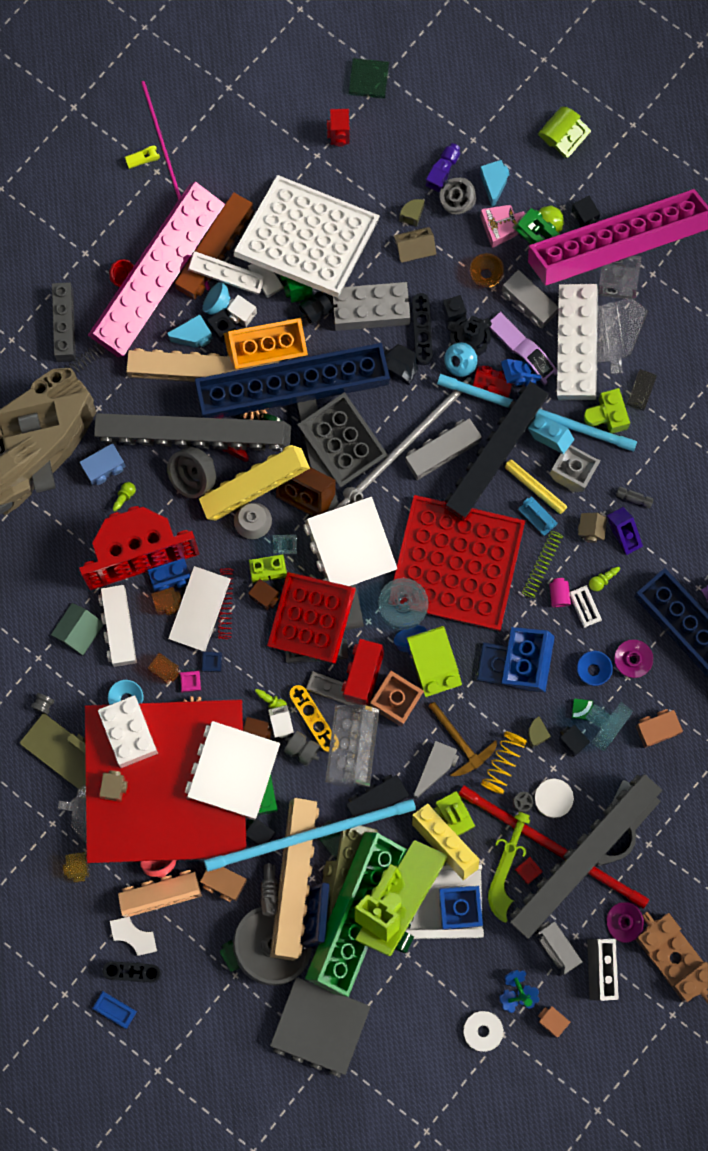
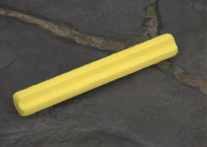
(535, 486)

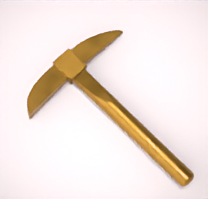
(474, 759)

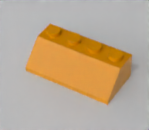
(266, 343)

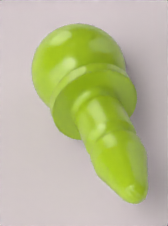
(127, 490)
(597, 583)
(273, 702)

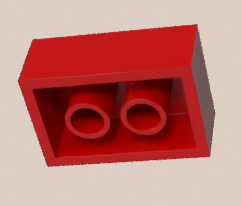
(363, 672)

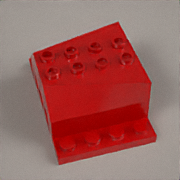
(134, 544)

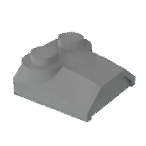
(574, 469)

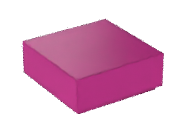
(190, 681)

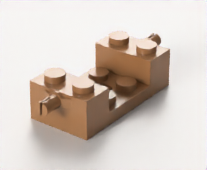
(659, 942)

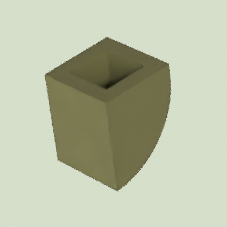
(412, 212)
(537, 733)

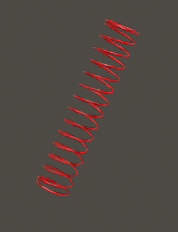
(221, 637)

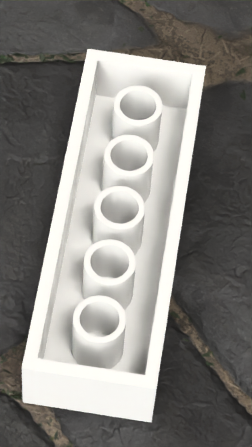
(577, 342)

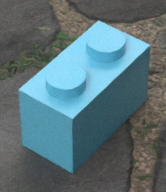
(551, 433)

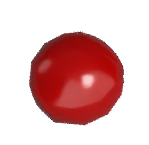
(119, 271)

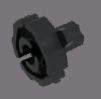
(471, 332)

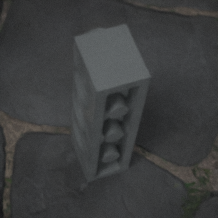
(63, 322)

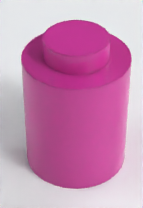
(560, 593)

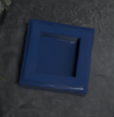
(211, 661)

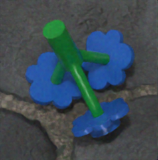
(526, 996)

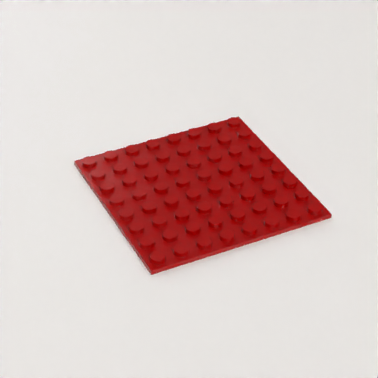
(154, 813)

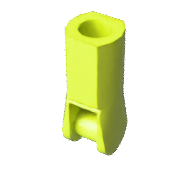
(138, 158)

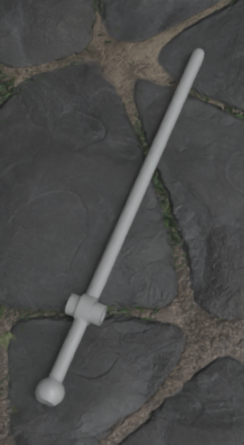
(355, 494)

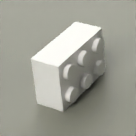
(127, 731)

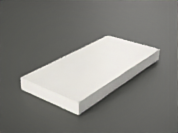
(199, 608)

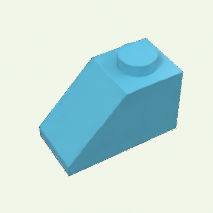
(494, 179)
(192, 333)

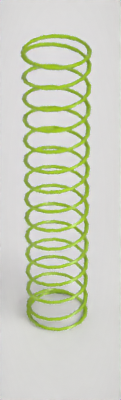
(551, 549)

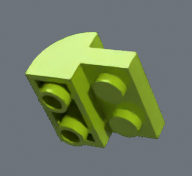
(564, 131)

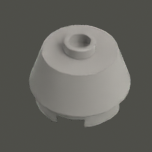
(458, 196)
(252, 520)

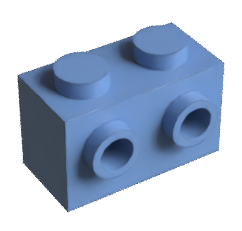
(103, 464)

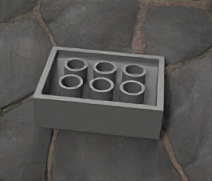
(342, 440)

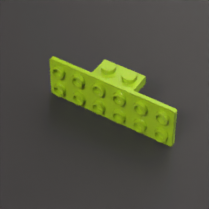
(411, 882)

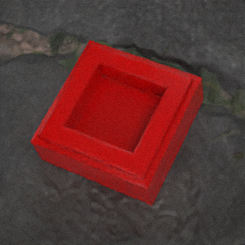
(528, 870)

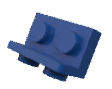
(518, 372)
(169, 575)

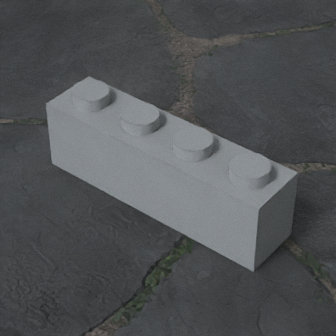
(442, 449)

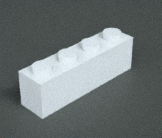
(118, 624)

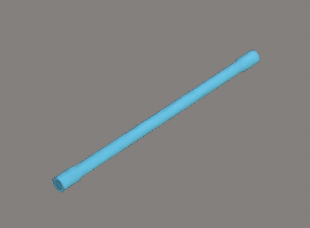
(620, 441)
(223, 860)

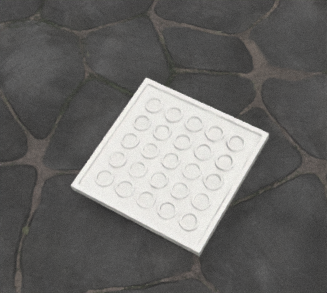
(306, 236)

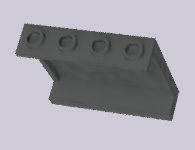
(320, 1027)

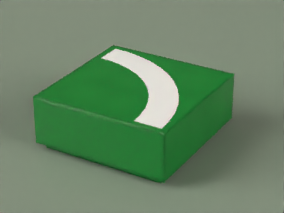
(581, 708)

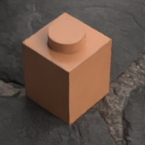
(553, 1021)

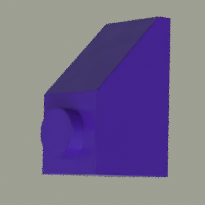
(625, 530)

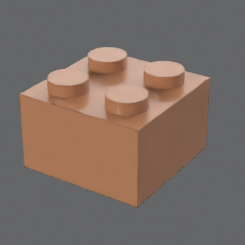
(396, 698)

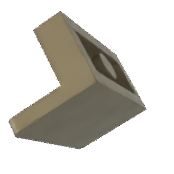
(415, 244)

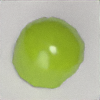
(554, 216)

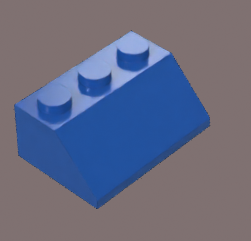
(528, 659)

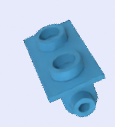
(537, 516)

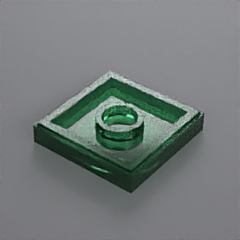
(369, 78)

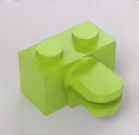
(609, 412)
(454, 814)
(379, 915)

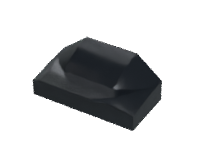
(401, 363)

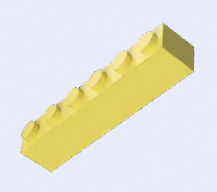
(254, 483)

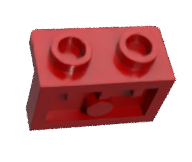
(492, 381)

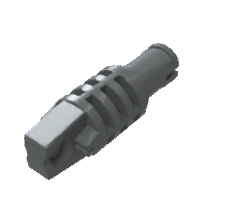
(269, 891)

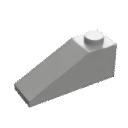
(438, 764)

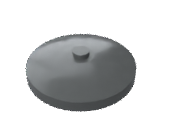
(253, 948)

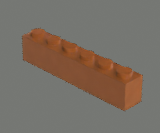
(216, 242)

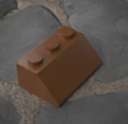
(308, 492)

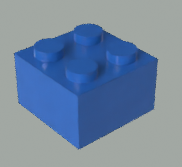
(460, 907)

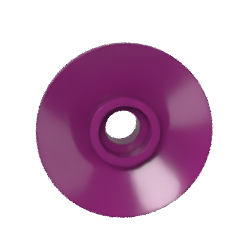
(635, 649)
(617, 922)

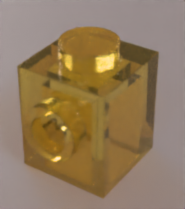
(76, 867)

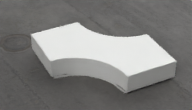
(125, 931)

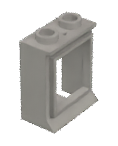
(558, 947)

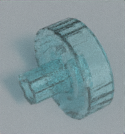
(416, 604)
(609, 724)

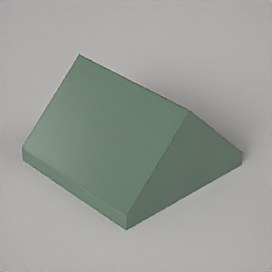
(77, 628)

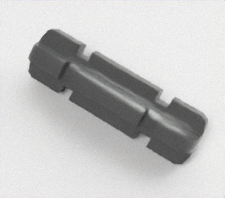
(634, 497)

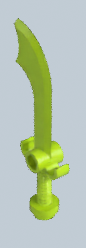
(497, 897)

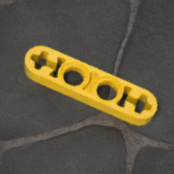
(315, 717)

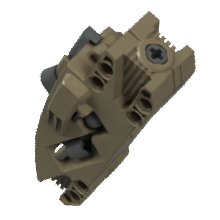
(40, 434)

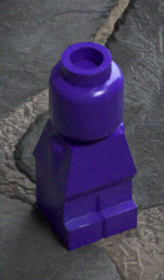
(442, 168)

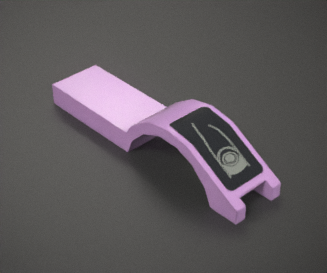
(524, 347)

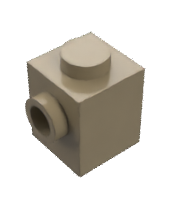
(592, 527)
(113, 786)

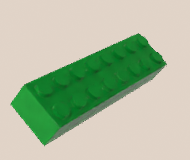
(341, 955)

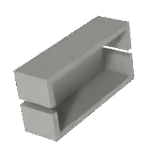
(372, 306)

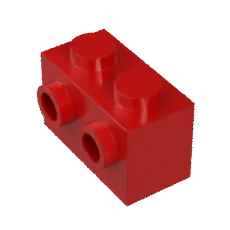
(338, 127)

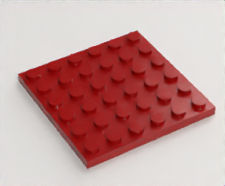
(460, 562)

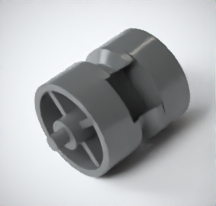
(300, 747)

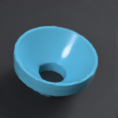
(216, 299)
(467, 358)
(124, 687)

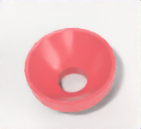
(151, 867)

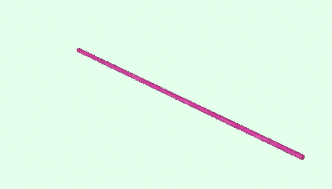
(164, 150)

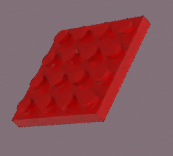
(311, 617)

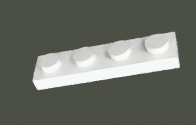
(226, 273)

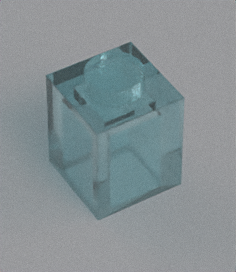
(284, 544)

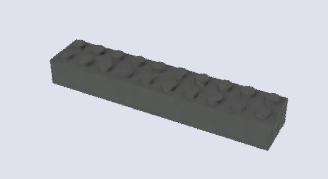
(192, 431)
(585, 856)

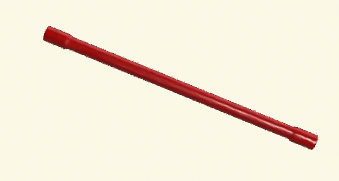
(474, 798)

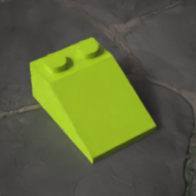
(434, 661)

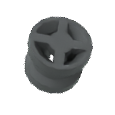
(42, 703)
(524, 799)

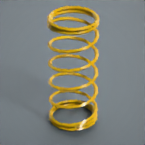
(516, 740)

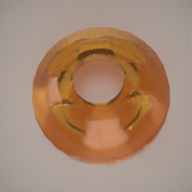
(489, 262)

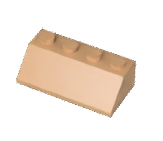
(159, 894)

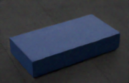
(114, 1010)

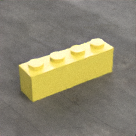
(445, 840)

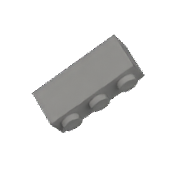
(529, 299)

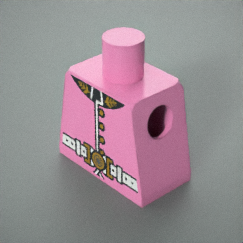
(499, 223)

